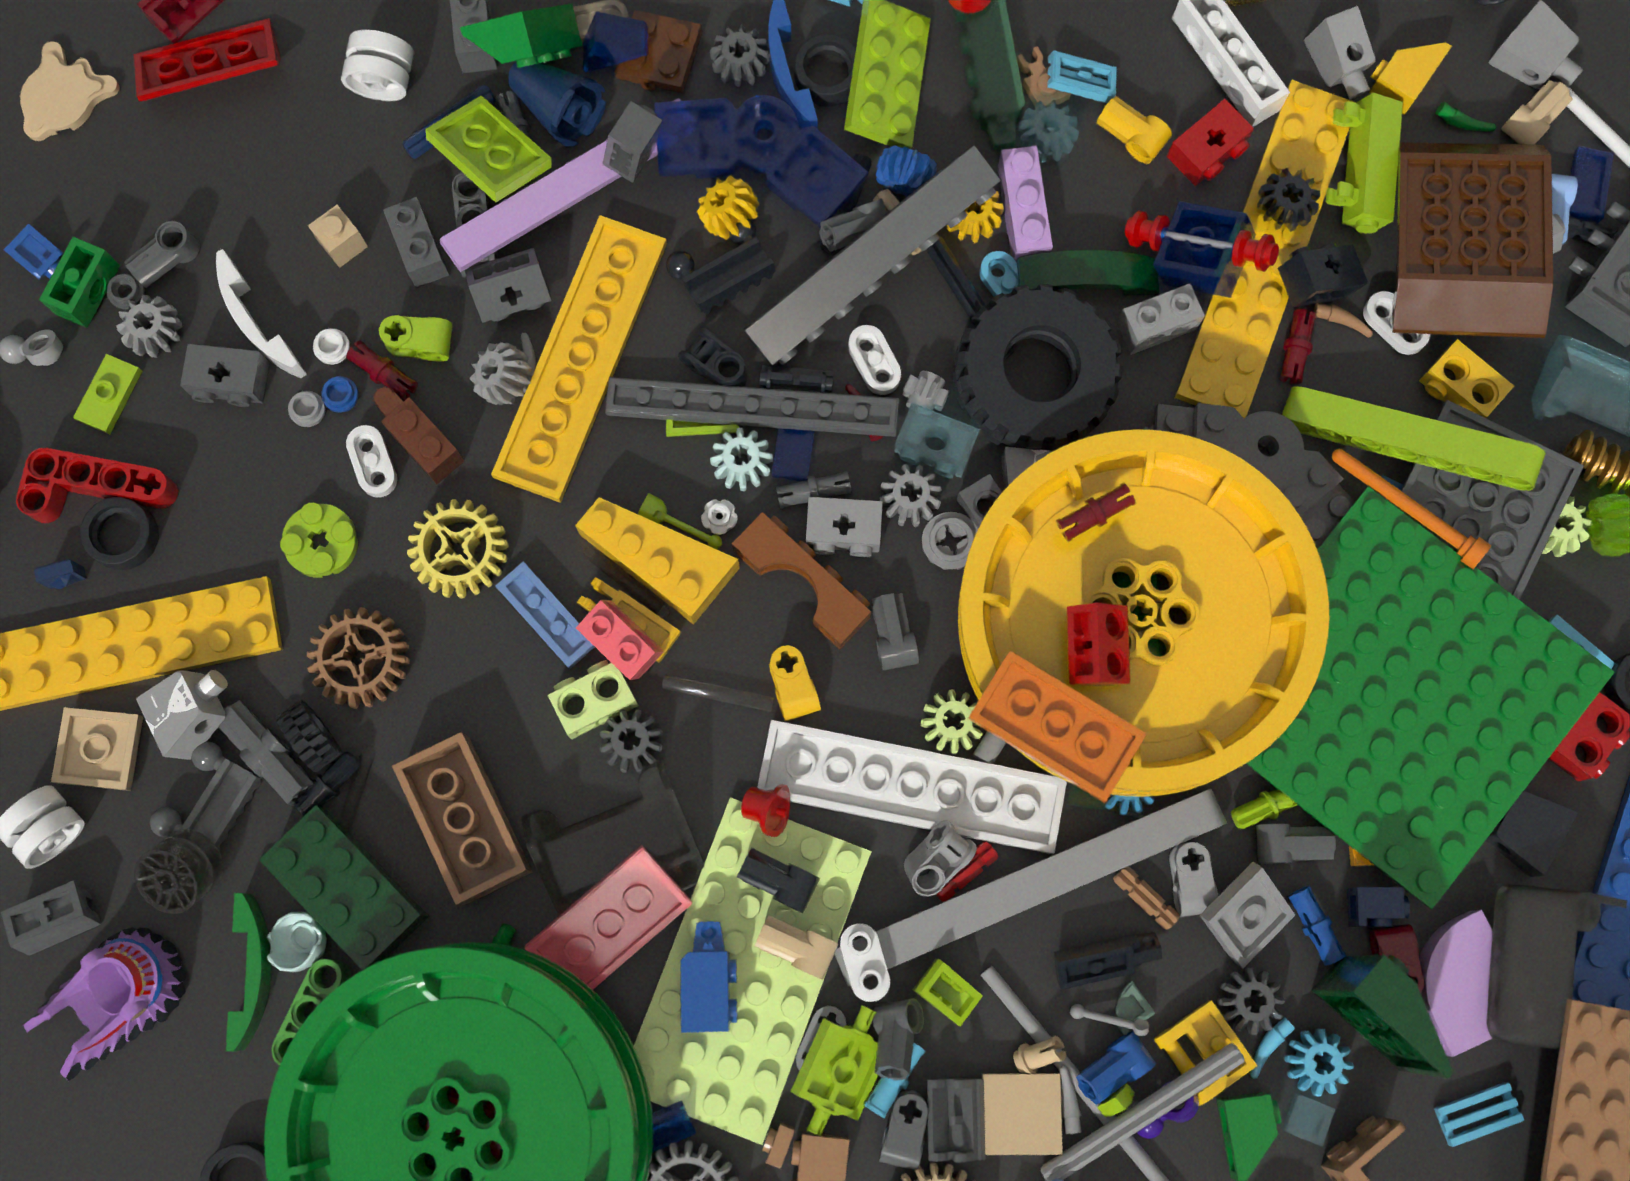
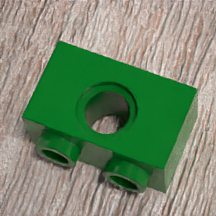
(79, 282)

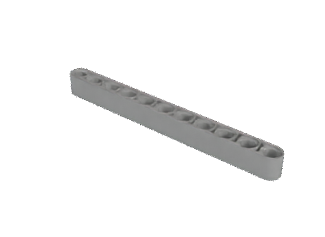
(1044, 880)

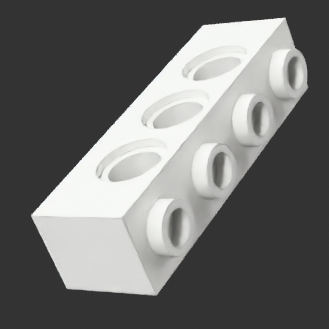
(1232, 58)

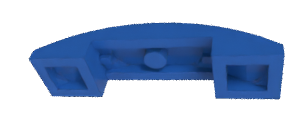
(780, 32)

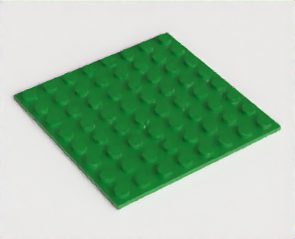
(1426, 702)

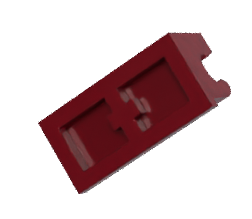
(177, 17)

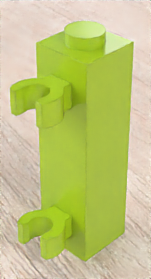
(1371, 162)

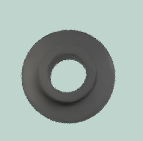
(118, 285)

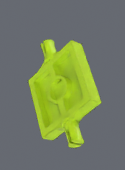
(838, 1070)

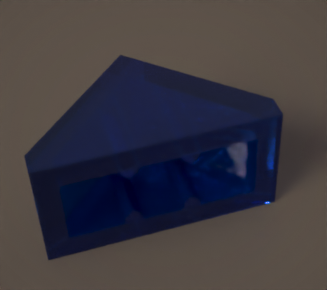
(613, 41)

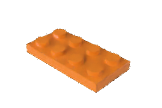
(1057, 726)

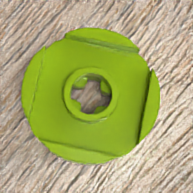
(313, 520)

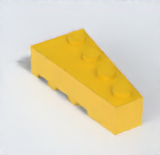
(664, 561)

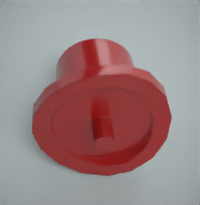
(767, 808)

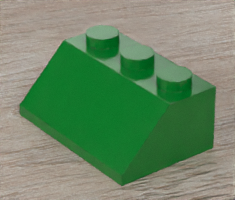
(528, 35)

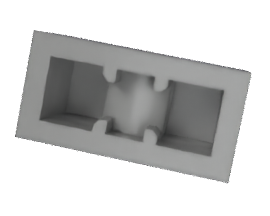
(863, 524)

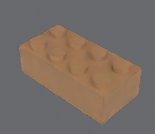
(462, 819)

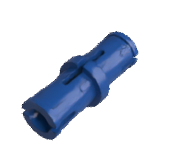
(1317, 925)

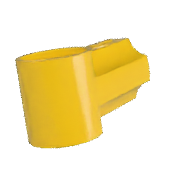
(1141, 134)

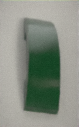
(1090, 270)

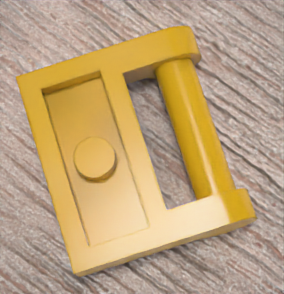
(1208, 1034)

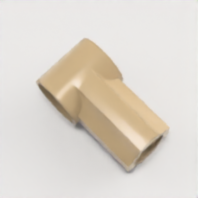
(1533, 120)
(804, 949)

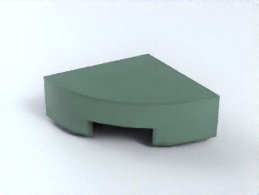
(1132, 1006)

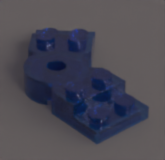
(717, 139)

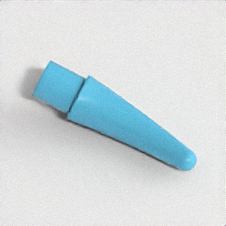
(1269, 1043)

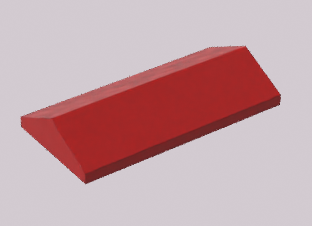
(205, 59)

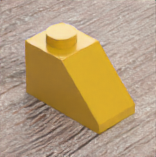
(1408, 72)

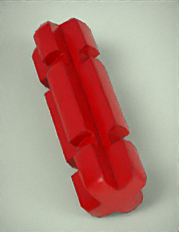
(984, 855)

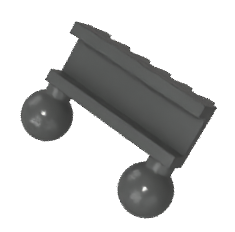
(219, 803)

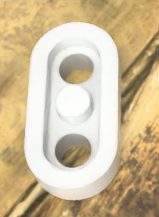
(1383, 326)
(875, 361)
(371, 463)
(865, 962)

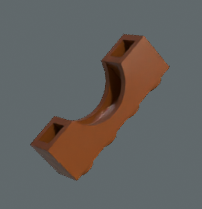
(769, 548)

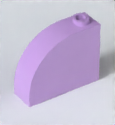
(1457, 980)

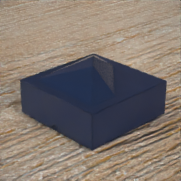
(60, 574)

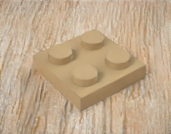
(97, 749)

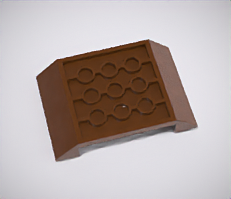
(1474, 240)

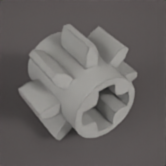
(926, 391)

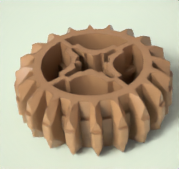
(350, 629)

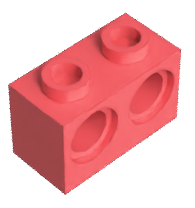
(619, 639)

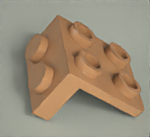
(1372, 1137)

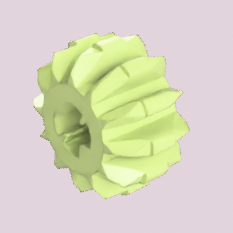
(1571, 530)
(950, 734)

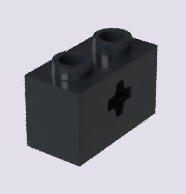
(1322, 274)

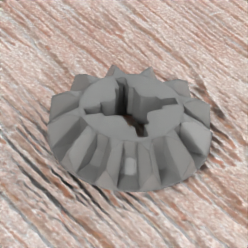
(935, 532)

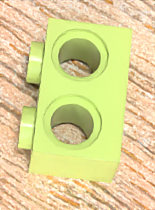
(596, 708)

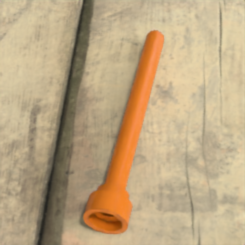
(1469, 548)

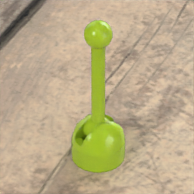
(655, 510)

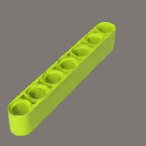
(1415, 438)

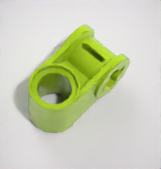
(422, 338)

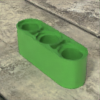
(311, 990)

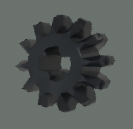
(1279, 195)

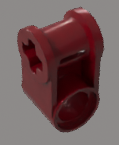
(1402, 944)

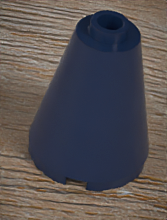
(559, 100)

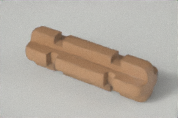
(1146, 897)

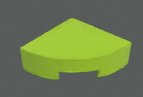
(1117, 1101)

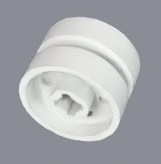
(377, 65)
(39, 826)

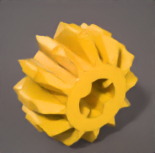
(726, 206)
(980, 223)

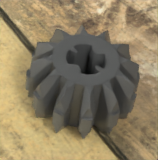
(739, 43)
(641, 732)
(1259, 1012)

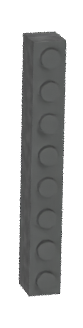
(872, 255)

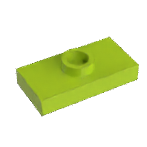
(107, 394)

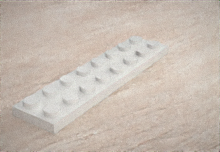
(913, 786)

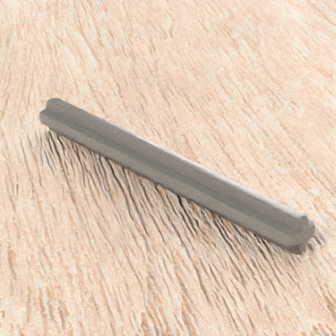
(1143, 1113)

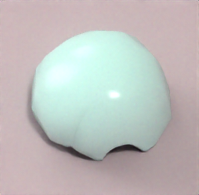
(296, 942)

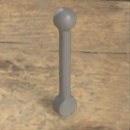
(1140, 1026)

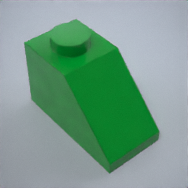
(1247, 1130)

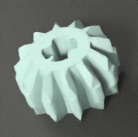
(756, 457)

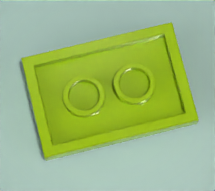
(488, 148)

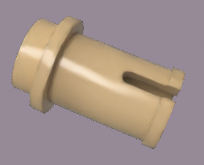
(1032, 1057)

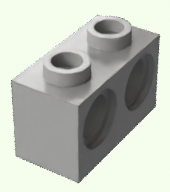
(1160, 319)

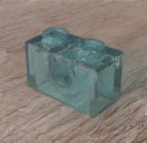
(924, 424)

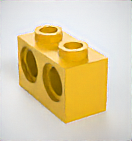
(1471, 375)

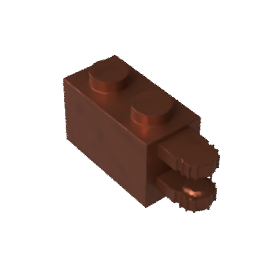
(417, 435)

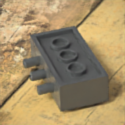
(1605, 291)

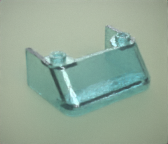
(1584, 383)

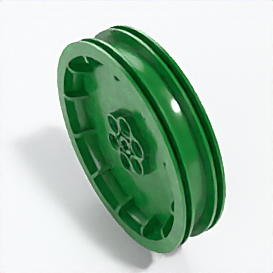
(493, 1029)

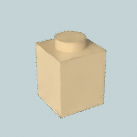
(338, 236)

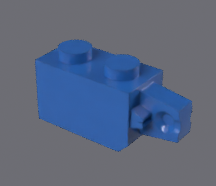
(706, 983)

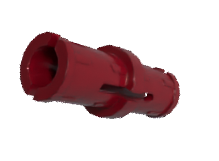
(1298, 346)
(382, 370)
(1096, 512)

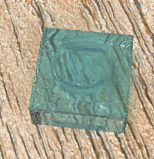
(1308, 1119)

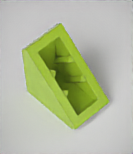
(947, 992)

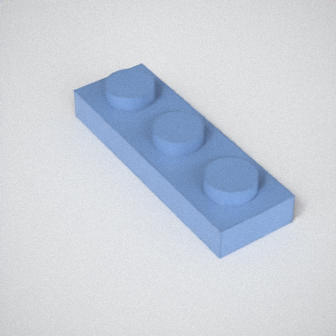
(545, 614)

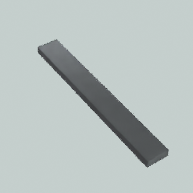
(752, 406)

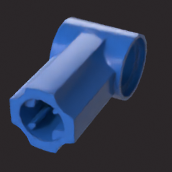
(1123, 1063)

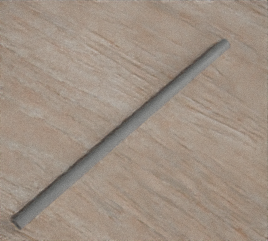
(1039, 1034)

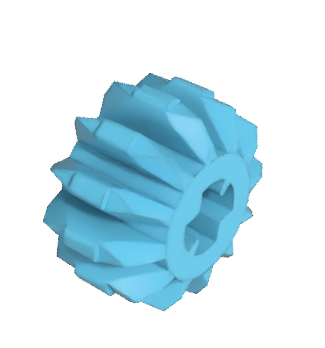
(1306, 1066)

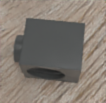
(982, 490)

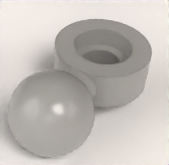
(40, 348)

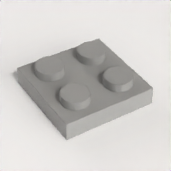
(1247, 915)

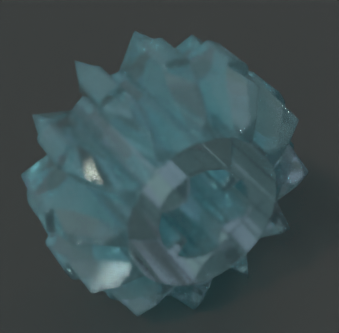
(1053, 119)

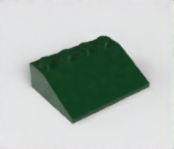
(1386, 1011)

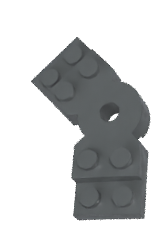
(1298, 473)

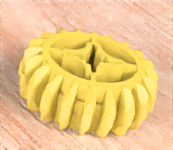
(448, 558)

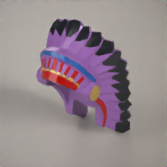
(117, 994)

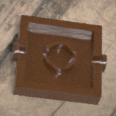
(669, 57)

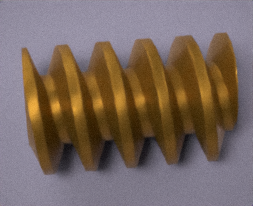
(1601, 461)

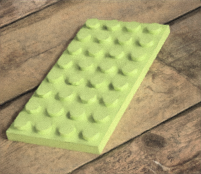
(741, 1073)

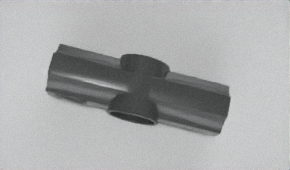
(265, 752)

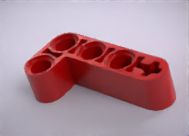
(100, 483)

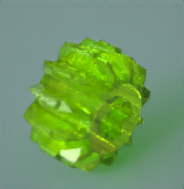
(1610, 524)

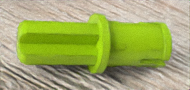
(1265, 806)

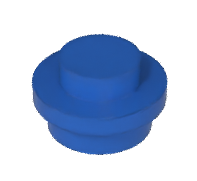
(339, 394)

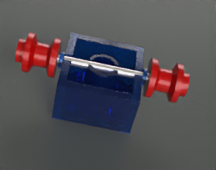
(1202, 246)

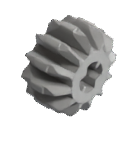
(140, 316)
(501, 373)
(919, 486)

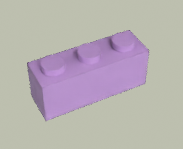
(1024, 202)

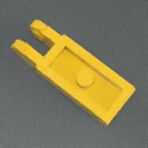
(654, 626)

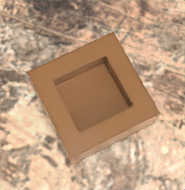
(778, 1144)

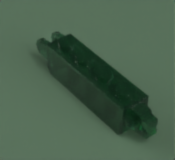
(992, 72)

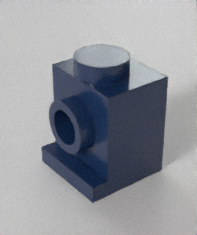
(1376, 905)

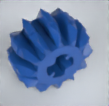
(904, 169)

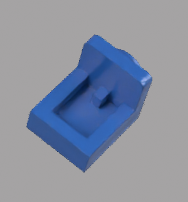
(34, 252)

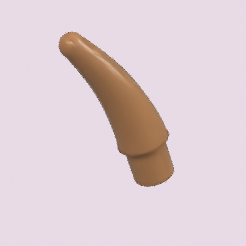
(1339, 315)

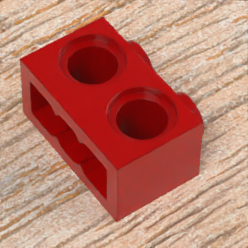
(1098, 644)
(1594, 741)

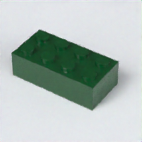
(343, 888)

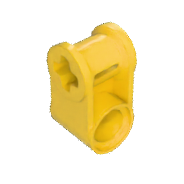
(795, 689)

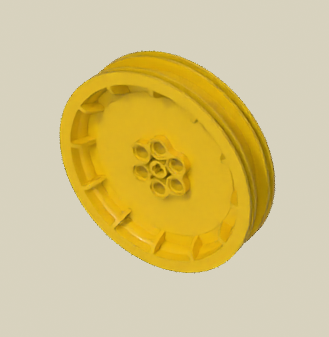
(1232, 564)

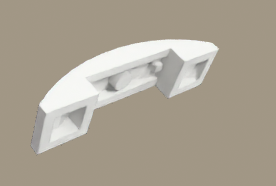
(232, 287)

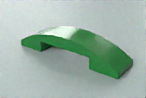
(244, 1024)

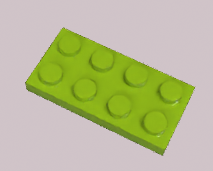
(887, 73)

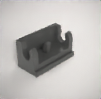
(49, 918)
(956, 1119)

